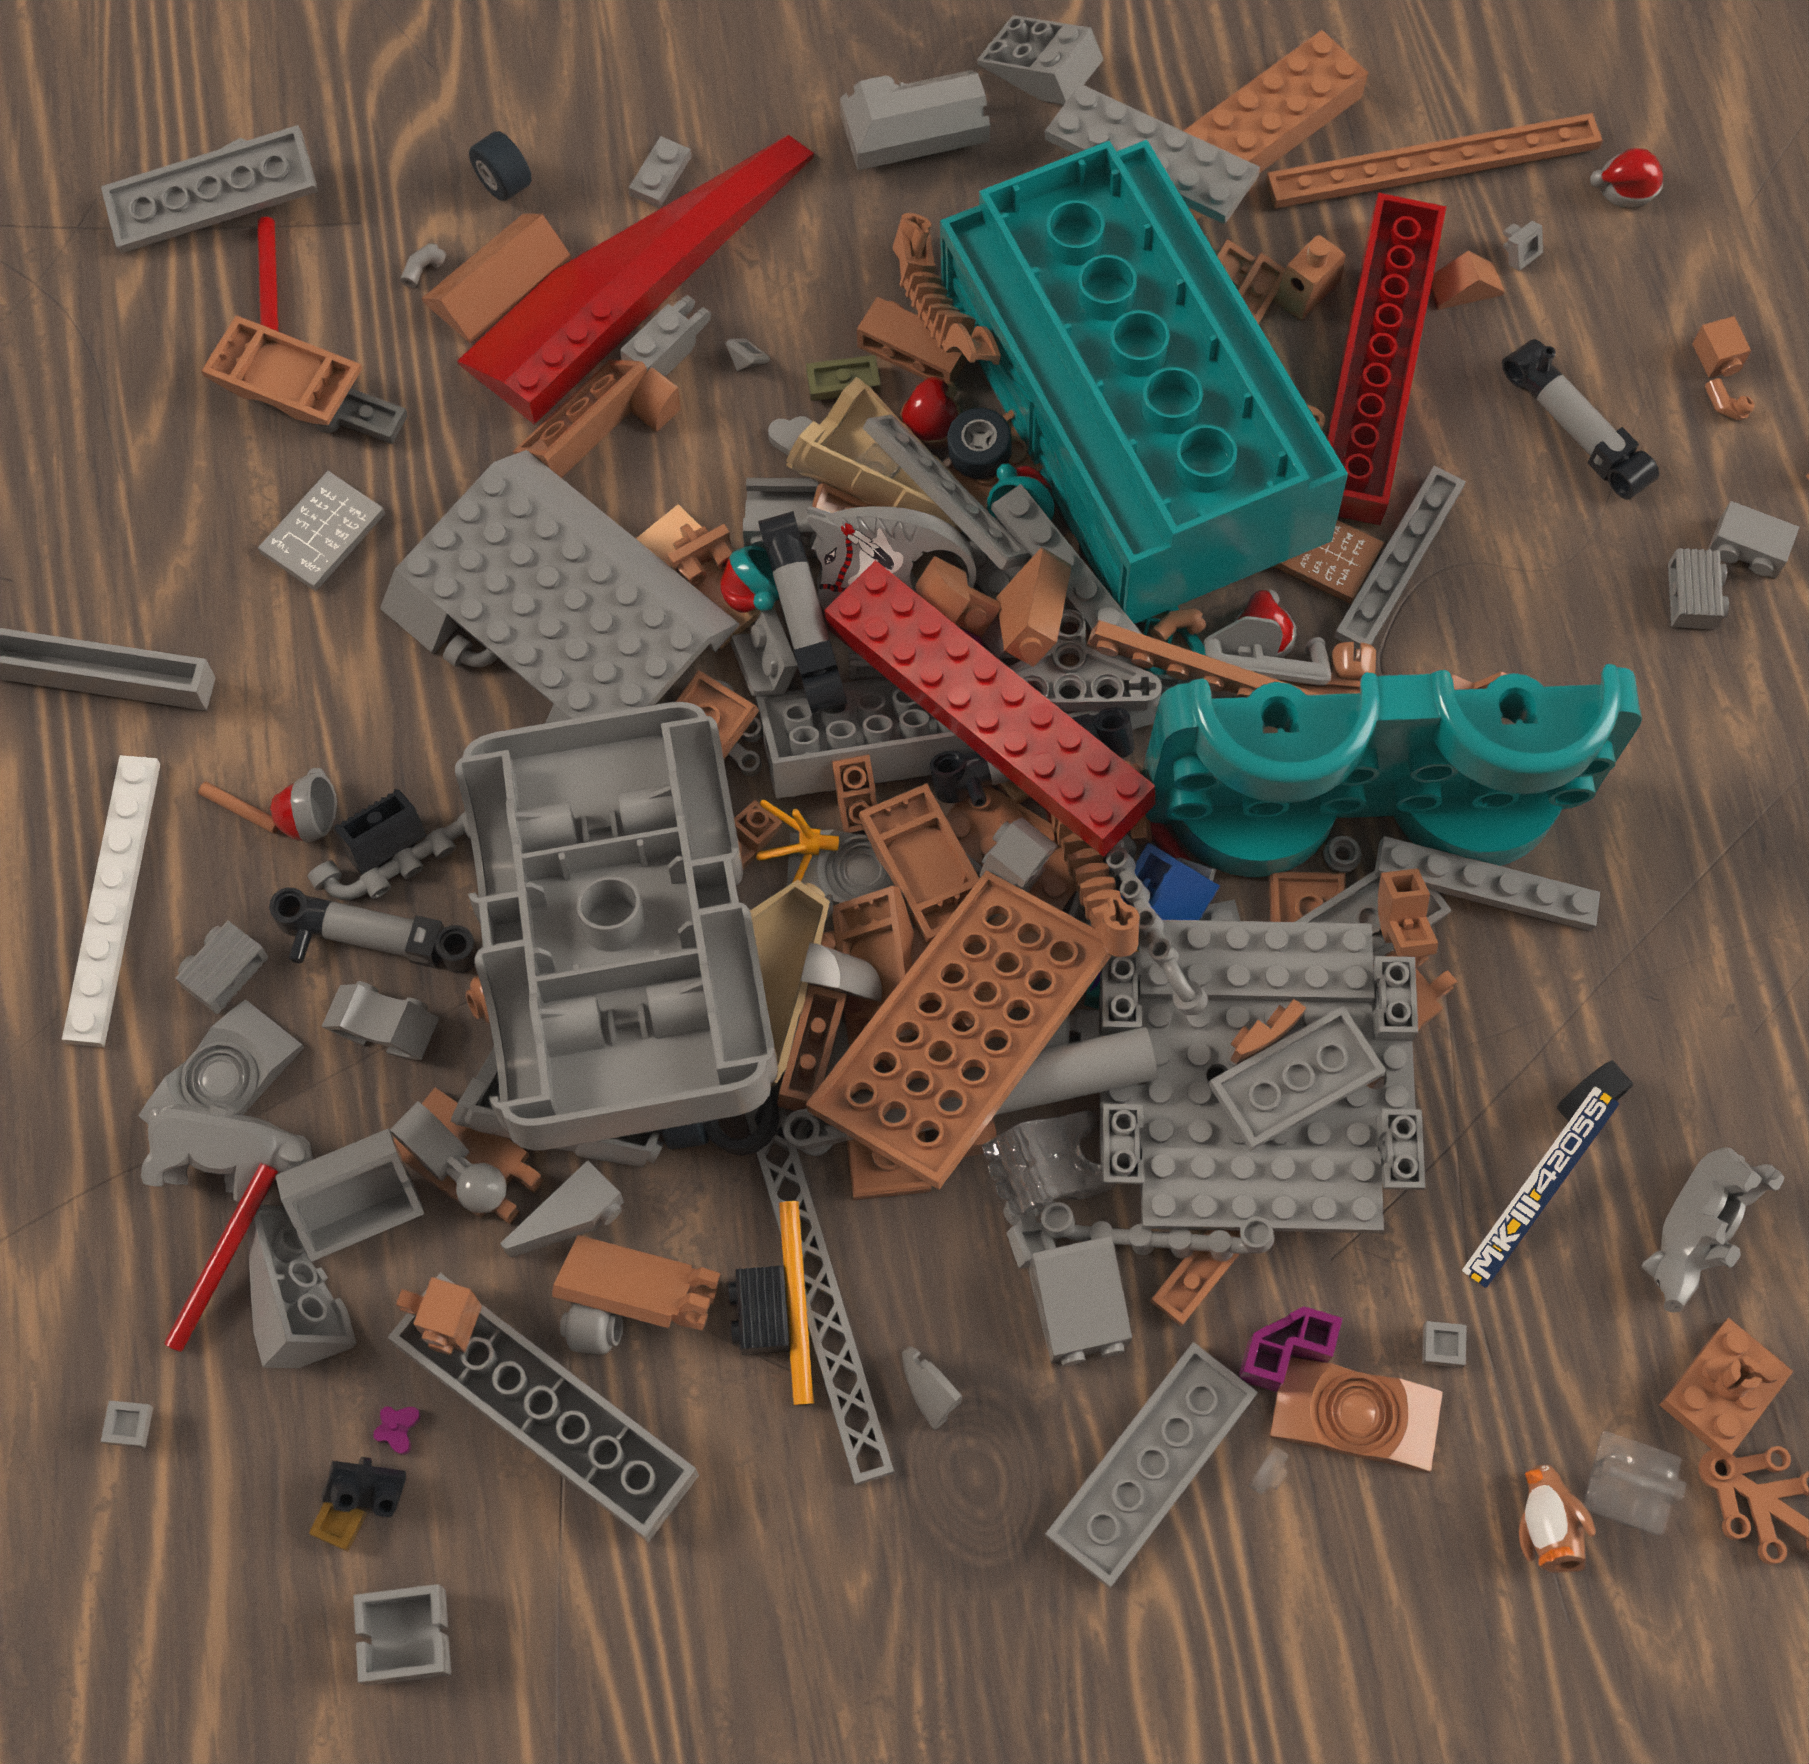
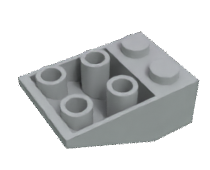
(1043, 57)

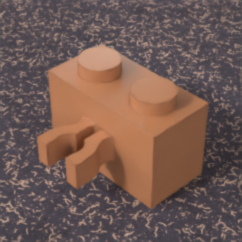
(443, 1315)

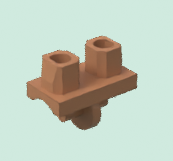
(699, 548)

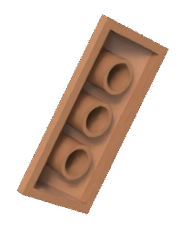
(498, 276)
(585, 416)

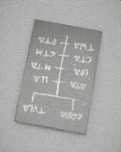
(321, 530)

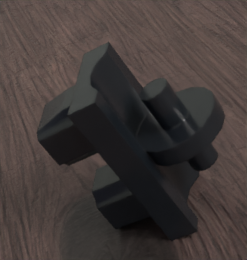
(364, 1486)

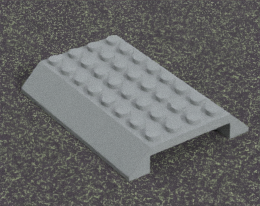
(554, 594)

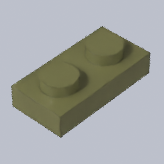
(831, 377)

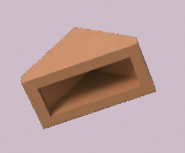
(1465, 281)

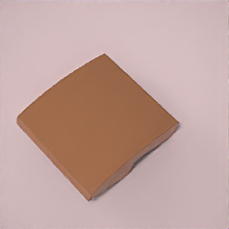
(1254, 277)

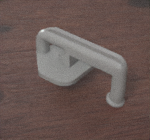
(1255, 645)

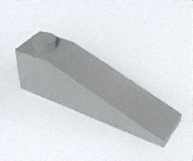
(291, 1305)

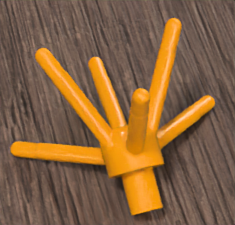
(809, 840)

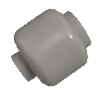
(591, 1329)

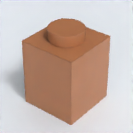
(1721, 347)

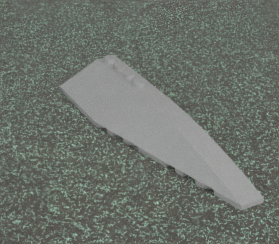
(877, 723)

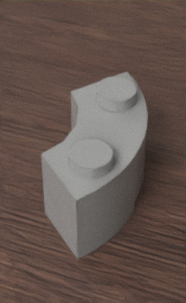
(366, 1015)

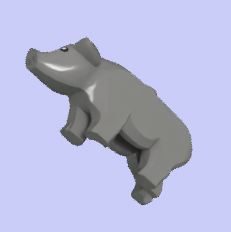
(217, 1143)
(1705, 1221)

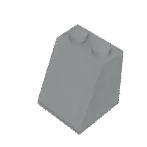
(1080, 1301)

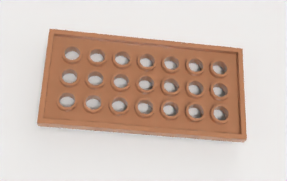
(1002, 1068)

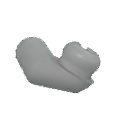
(428, 254)

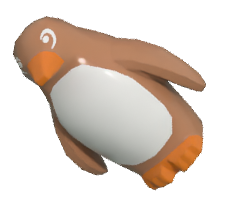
(1554, 1523)

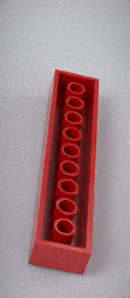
(1382, 350)
(991, 708)

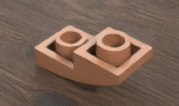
(854, 789)
(755, 830)
(1259, 1037)

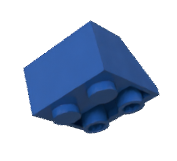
(1173, 886)

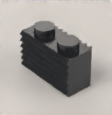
(380, 831)
(761, 1310)

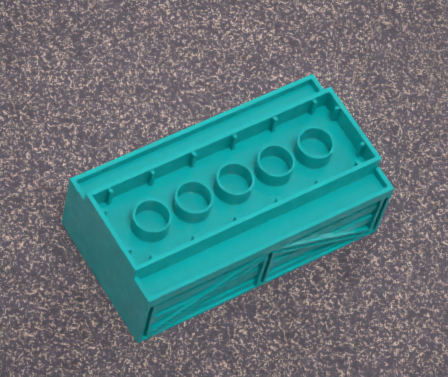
(1140, 379)

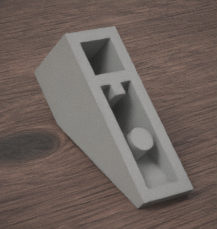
(571, 1210)

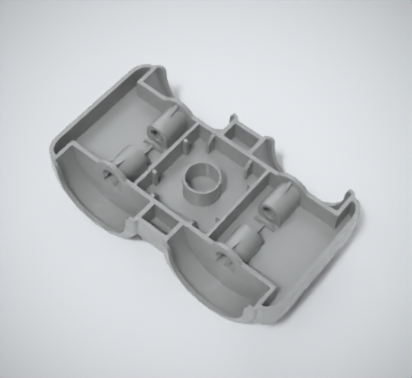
(614, 927)

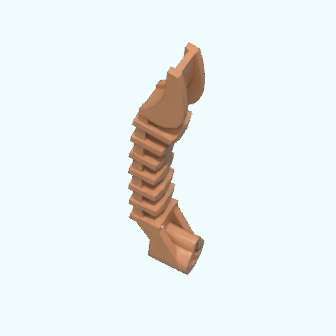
(946, 323)
(1108, 914)

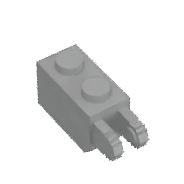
(667, 337)

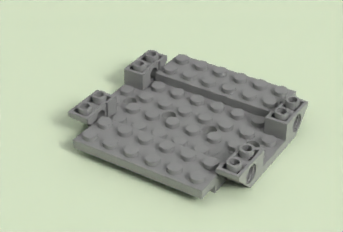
(1175, 1130)

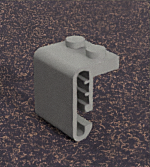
(775, 497)

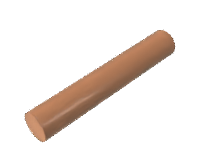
(238, 806)

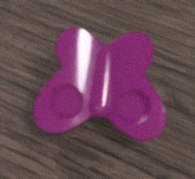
(395, 1428)

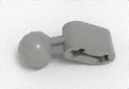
(478, 1185)

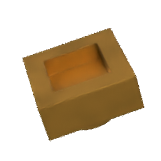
(337, 1527)

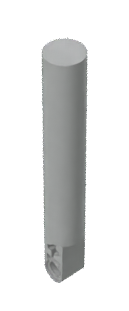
(1053, 1077)

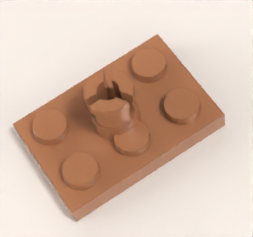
(1726, 1388)

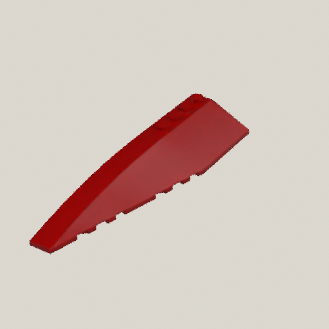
(613, 287)

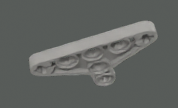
(1088, 675)

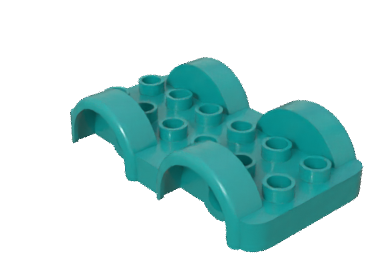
(1392, 750)

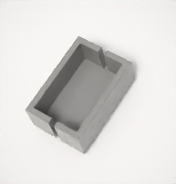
(349, 1195)

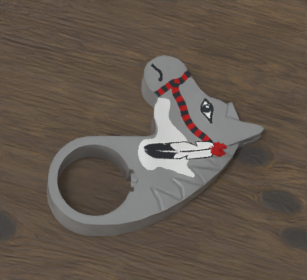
(891, 535)

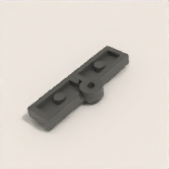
(367, 416)

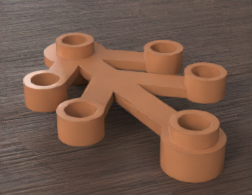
(1761, 1497)

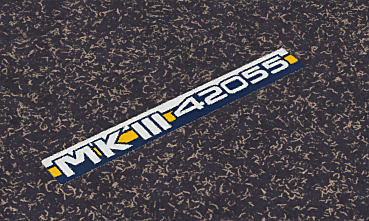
(1540, 1187)

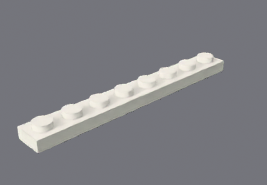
(111, 902)

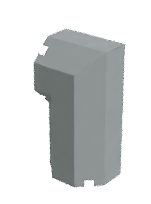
(913, 119)

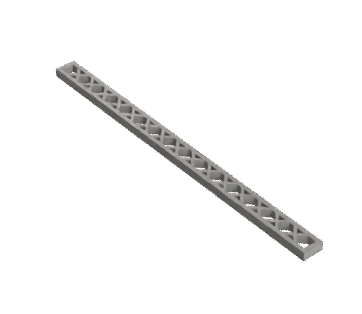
(838, 1308)

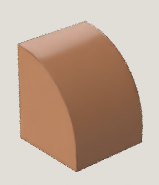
(655, 400)

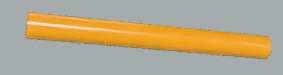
(796, 1303)

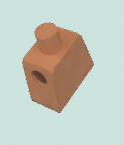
(1320, 270)

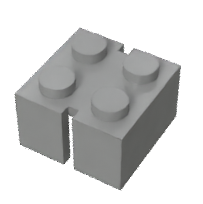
(403, 1635)

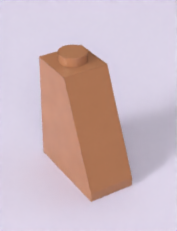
(1034, 607)

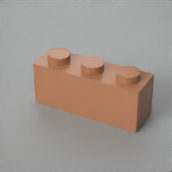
(903, 341)
(811, 1046)

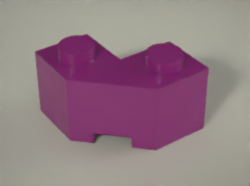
(1302, 1334)

